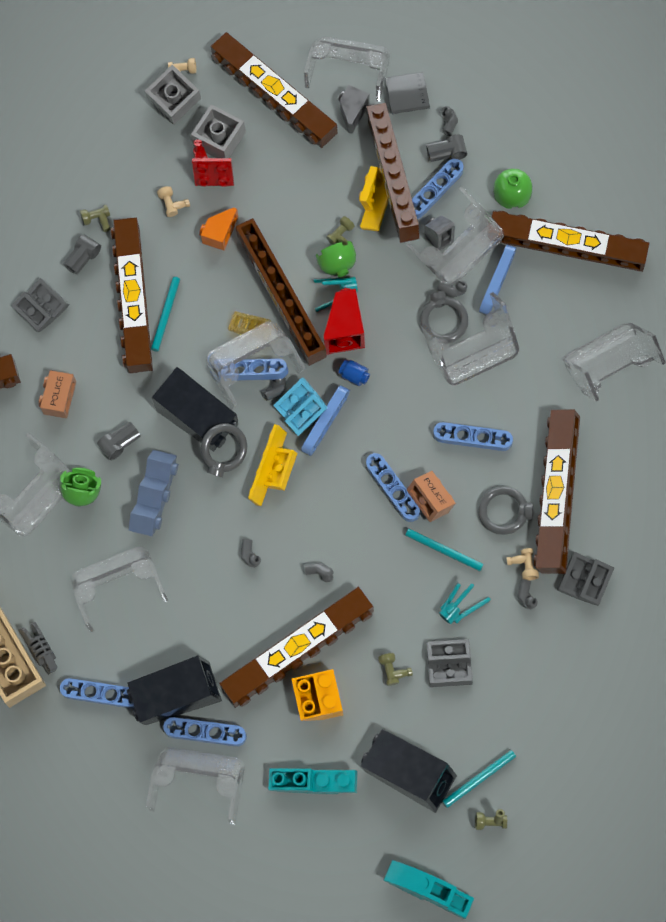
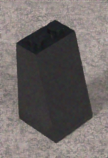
(192, 407)
(173, 691)
(409, 770)

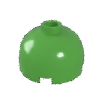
(512, 188)
(337, 259)
(80, 486)

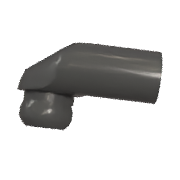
(450, 119)
(454, 290)
(277, 389)
(247, 554)
(320, 568)
(524, 595)

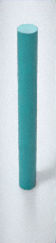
(165, 314)
(444, 549)
(479, 778)

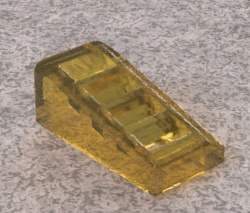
(246, 317)

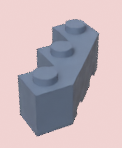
(153, 493)

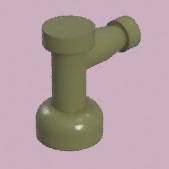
(102, 213)
(345, 225)
(393, 676)
(499, 820)

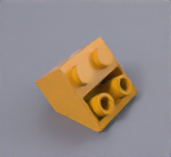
(317, 696)

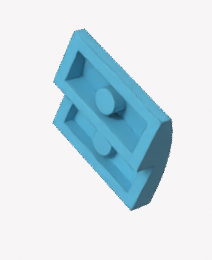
(300, 406)

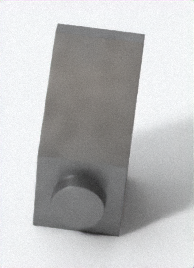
(353, 105)
(440, 231)

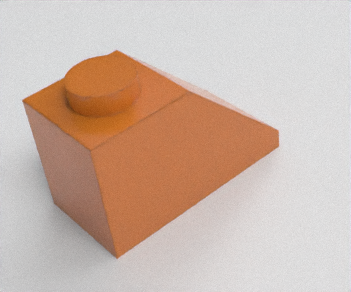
(219, 229)

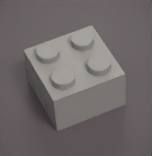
(173, 94)
(219, 132)

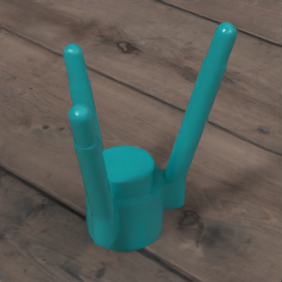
(349, 282)
(450, 611)

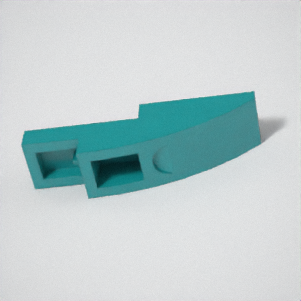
(312, 781)
(429, 888)

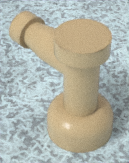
(190, 66)
(165, 194)
(526, 558)

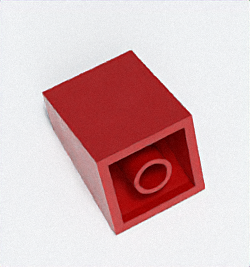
(344, 325)

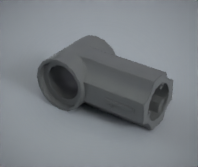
(452, 148)
(84, 251)
(114, 444)

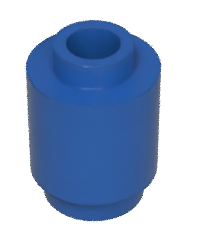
(354, 372)

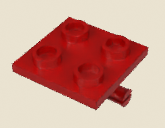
(211, 170)

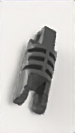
(39, 648)

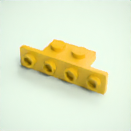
(373, 199)
(274, 466)

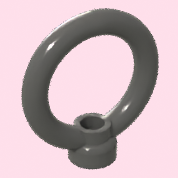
(439, 300)
(217, 468)
(525, 510)

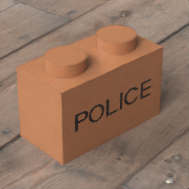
(57, 394)
(431, 496)

